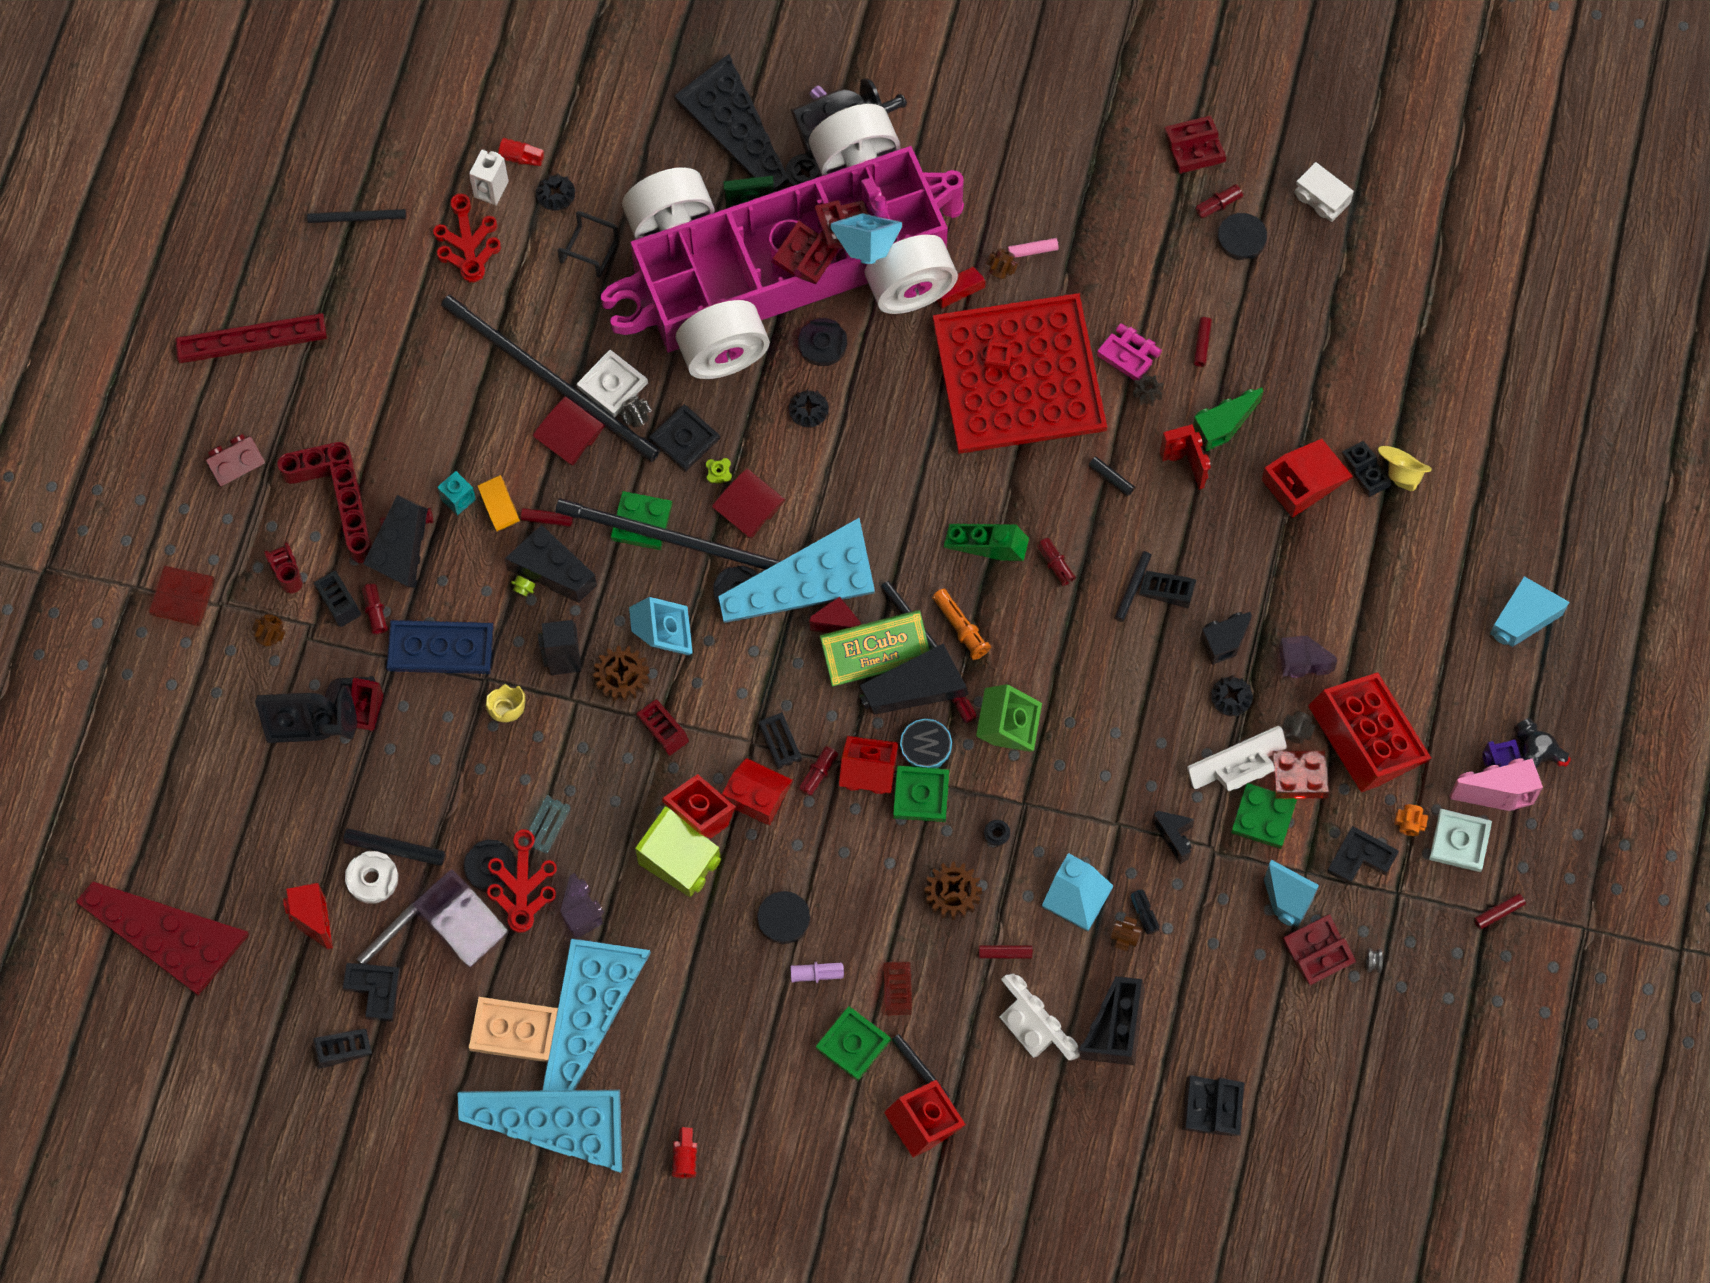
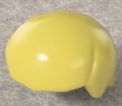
(506, 703)

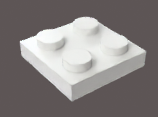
(612, 383)

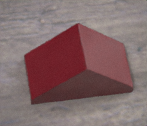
(833, 618)
(367, 701)

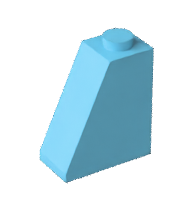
(1527, 613)

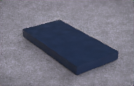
(440, 647)

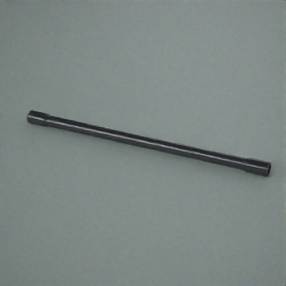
(639, 443)
(577, 510)

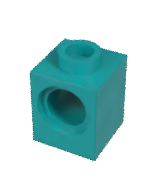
(456, 493)

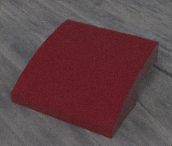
(1195, 144)
(833, 212)
(804, 253)
(568, 430)
(748, 503)
(1318, 949)

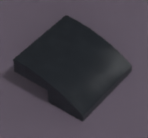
(1213, 1106)

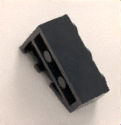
(560, 647)

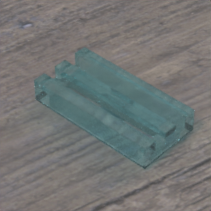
(538, 819)

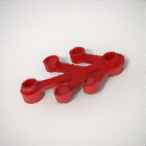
(468, 242)
(521, 886)

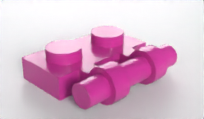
(873, 199)
(1125, 357)

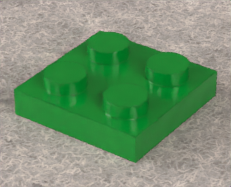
(646, 510)
(921, 794)
(1263, 816)
(853, 1043)

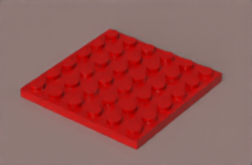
(1049, 381)

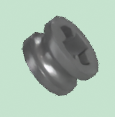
(1374, 960)

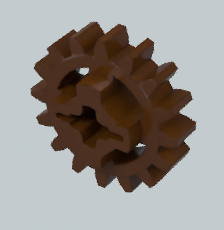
(632, 672)
(945, 882)

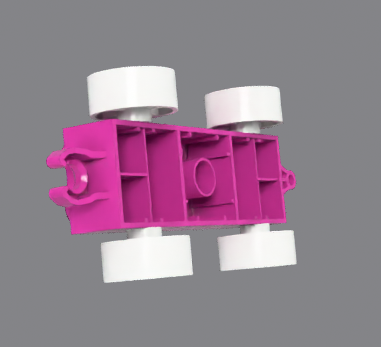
(712, 273)

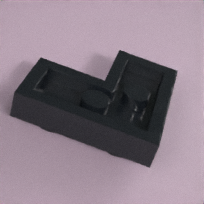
(1360, 849)
(380, 983)

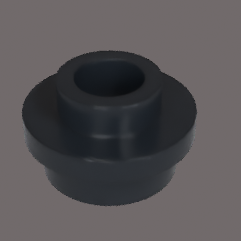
(997, 825)

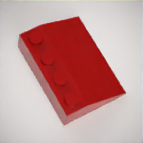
(1368, 731)

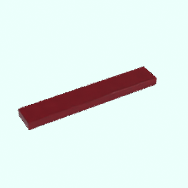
(251, 338)

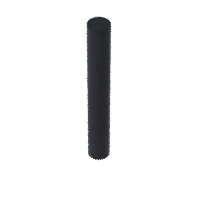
(1133, 586)
(914, 1060)

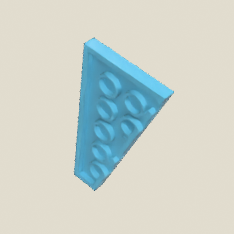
(810, 577)
(590, 998)
(563, 1121)

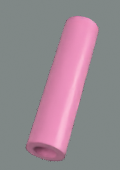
(1034, 247)

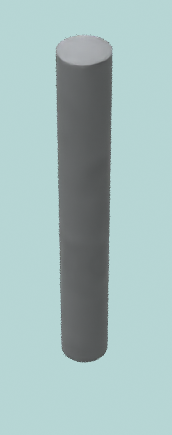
(387, 935)

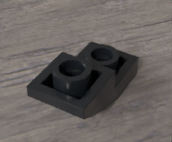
(1365, 468)

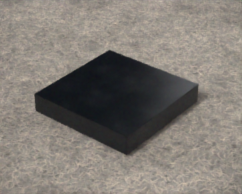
(684, 437)

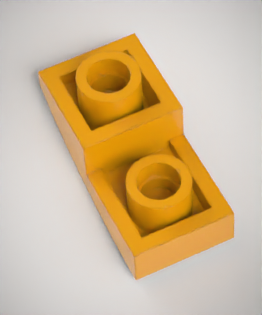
(498, 503)

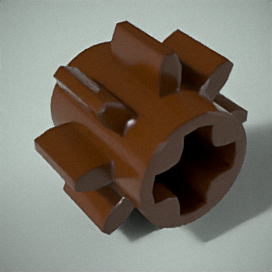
(1001, 263)
(268, 630)
(1126, 933)

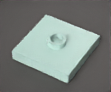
(1460, 840)

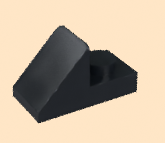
(1170, 828)

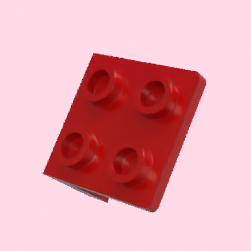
(1186, 442)

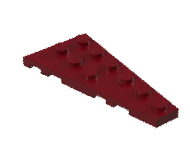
(175, 940)

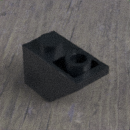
(1225, 638)

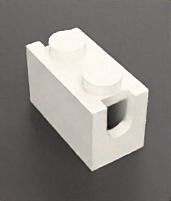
(489, 177)
(1323, 192)

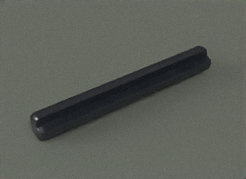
(394, 847)

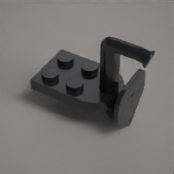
(812, 113)
(309, 715)

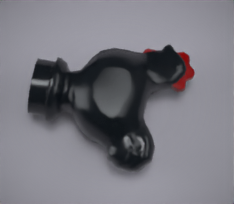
(1539, 745)

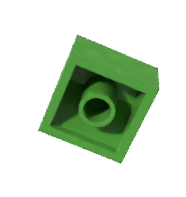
(1009, 718)

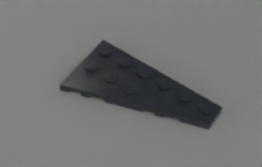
(730, 118)

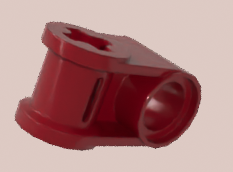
(284, 565)

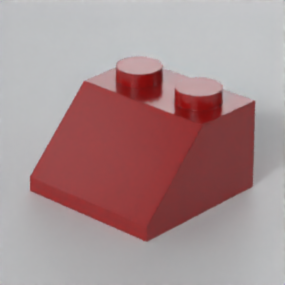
(868, 764)
(757, 790)
(700, 806)
(309, 911)
(924, 1118)

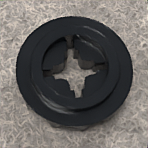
(807, 163)
(555, 201)
(817, 414)
(1230, 706)

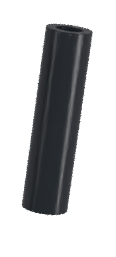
(1111, 476)

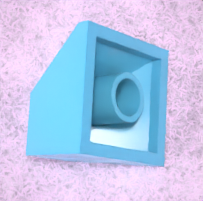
(866, 236)
(662, 625)
(1077, 892)
(1289, 893)

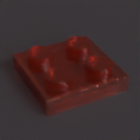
(182, 596)
(1300, 774)

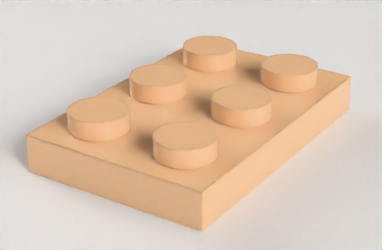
(513, 1029)

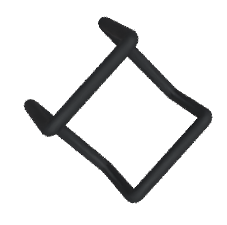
(563, 253)

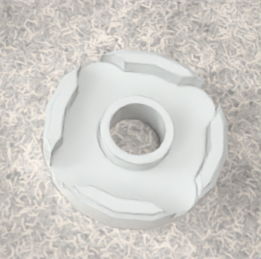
(375, 891)

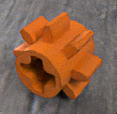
(1411, 820)

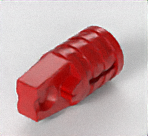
(520, 152)
(684, 1155)

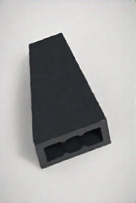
(915, 683)

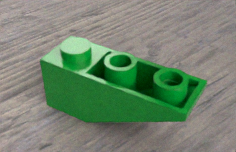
(1222, 422)
(992, 541)

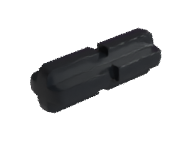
(1143, 908)

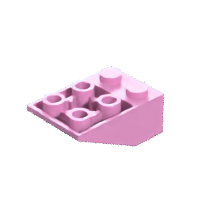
(1500, 787)

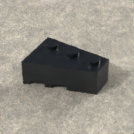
(399, 542)
(551, 564)
(1117, 1026)

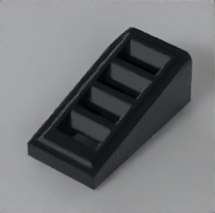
(1178, 581)
(343, 612)
(339, 1039)

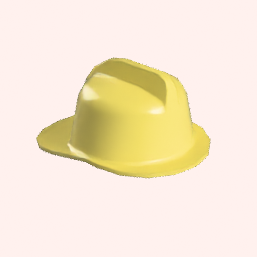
(1403, 468)

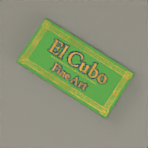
(873, 647)

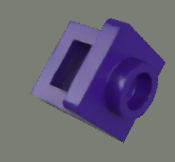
(1500, 753)

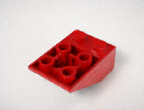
(1305, 476)

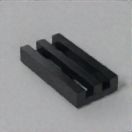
(787, 759)

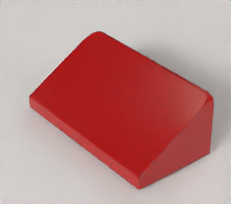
(967, 284)

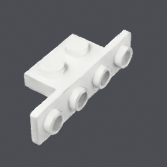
(1240, 762)
(1032, 1023)

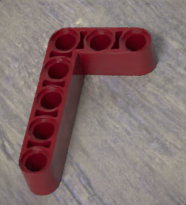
(344, 491)

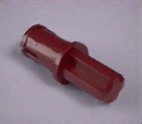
(1219, 201)
(1056, 561)
(374, 609)
(818, 770)

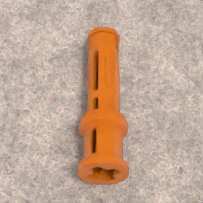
(966, 632)

